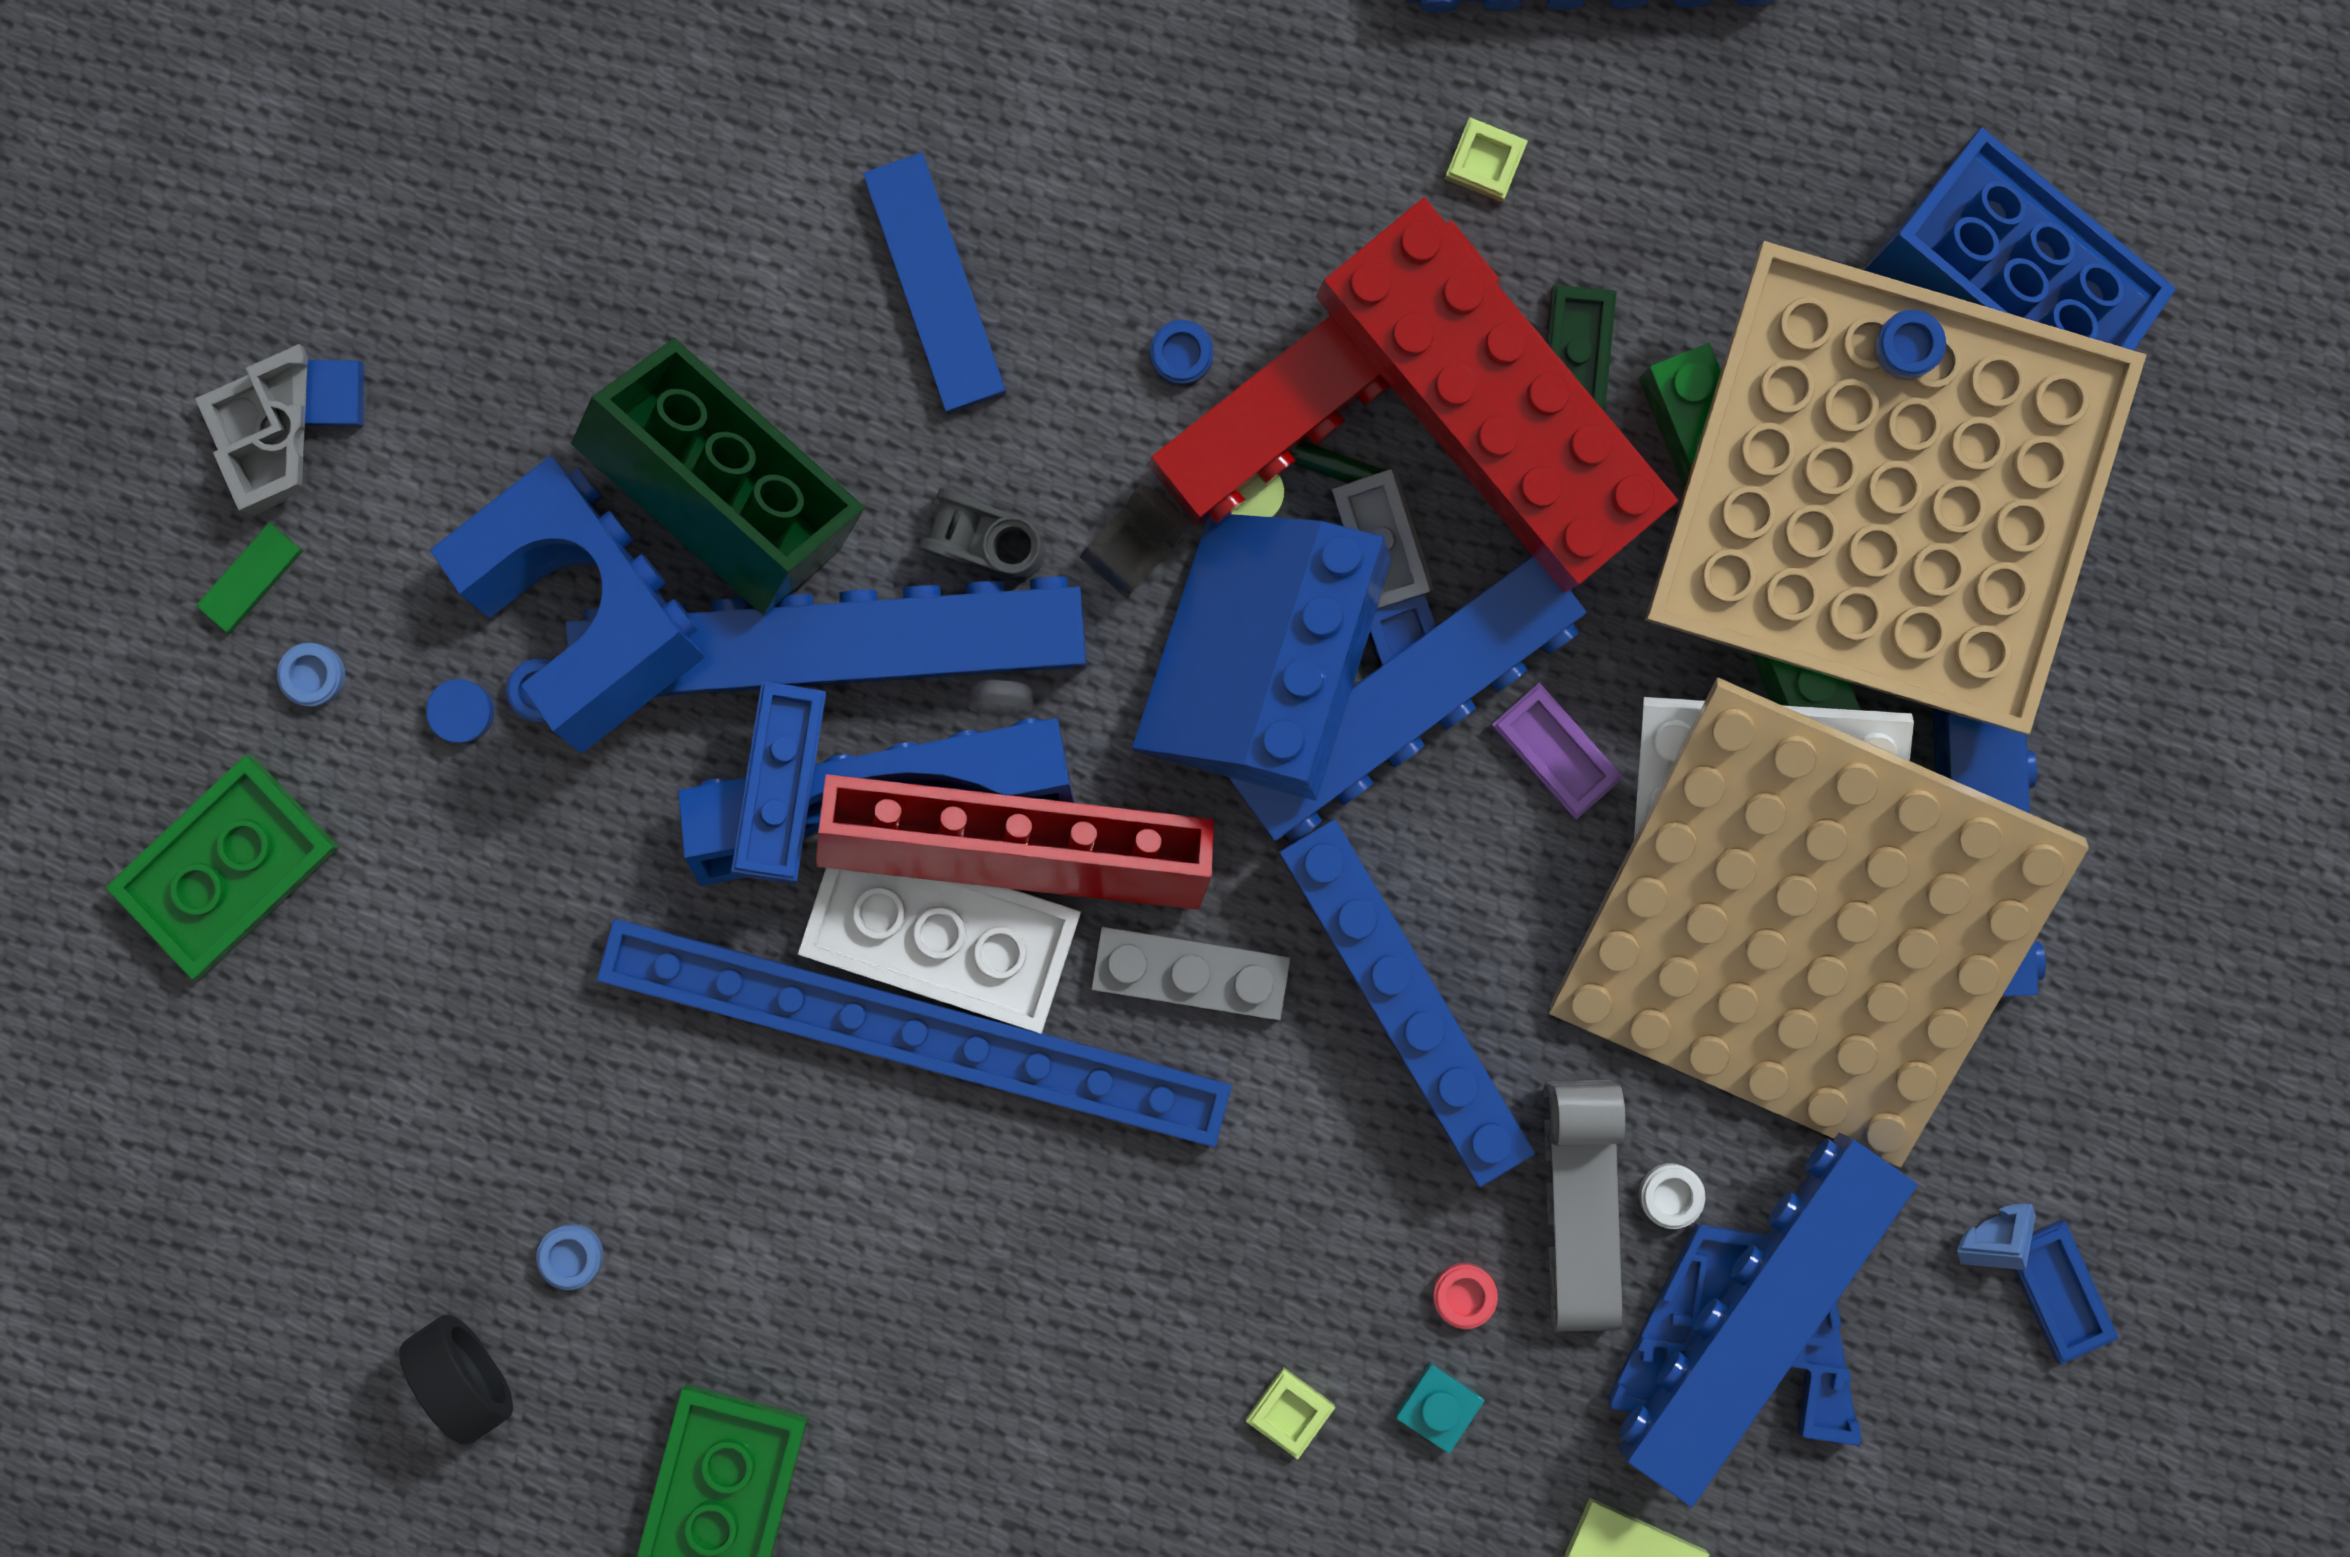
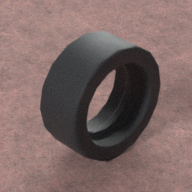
(455, 1380)

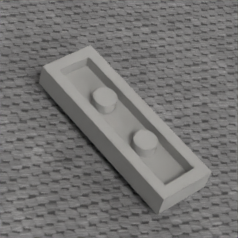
(1191, 973)

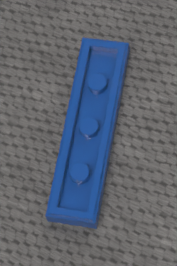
(934, 283)

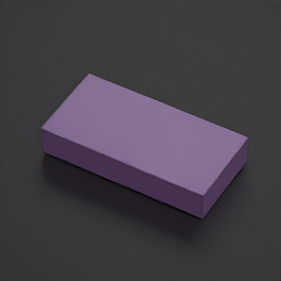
(1557, 751)

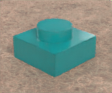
(1439, 1407)

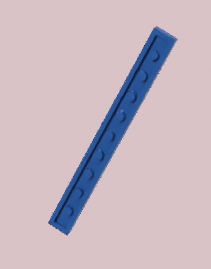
(914, 1032)

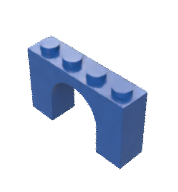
(636, 637)

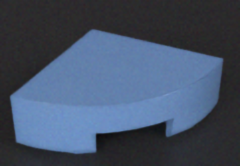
(2000, 1240)

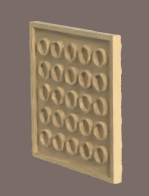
(1888, 520)
(1814, 922)

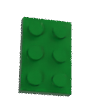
(222, 867)
(722, 1478)

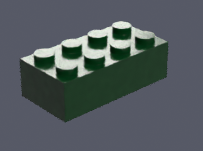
(716, 475)

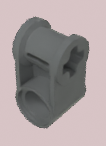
(972, 532)

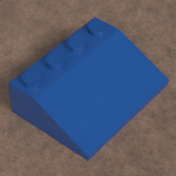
(2022, 248)
(1265, 650)

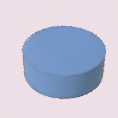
(311, 674)
(569, 1256)

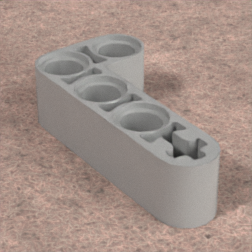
(1583, 1203)

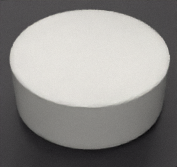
(1672, 1196)

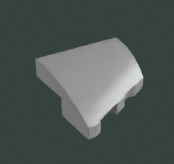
(261, 430)

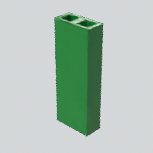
(249, 578)

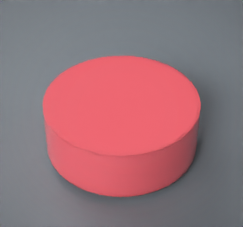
(1465, 1295)

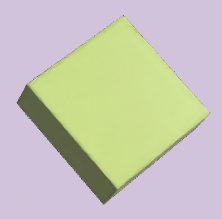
(1486, 159)
(1290, 1413)

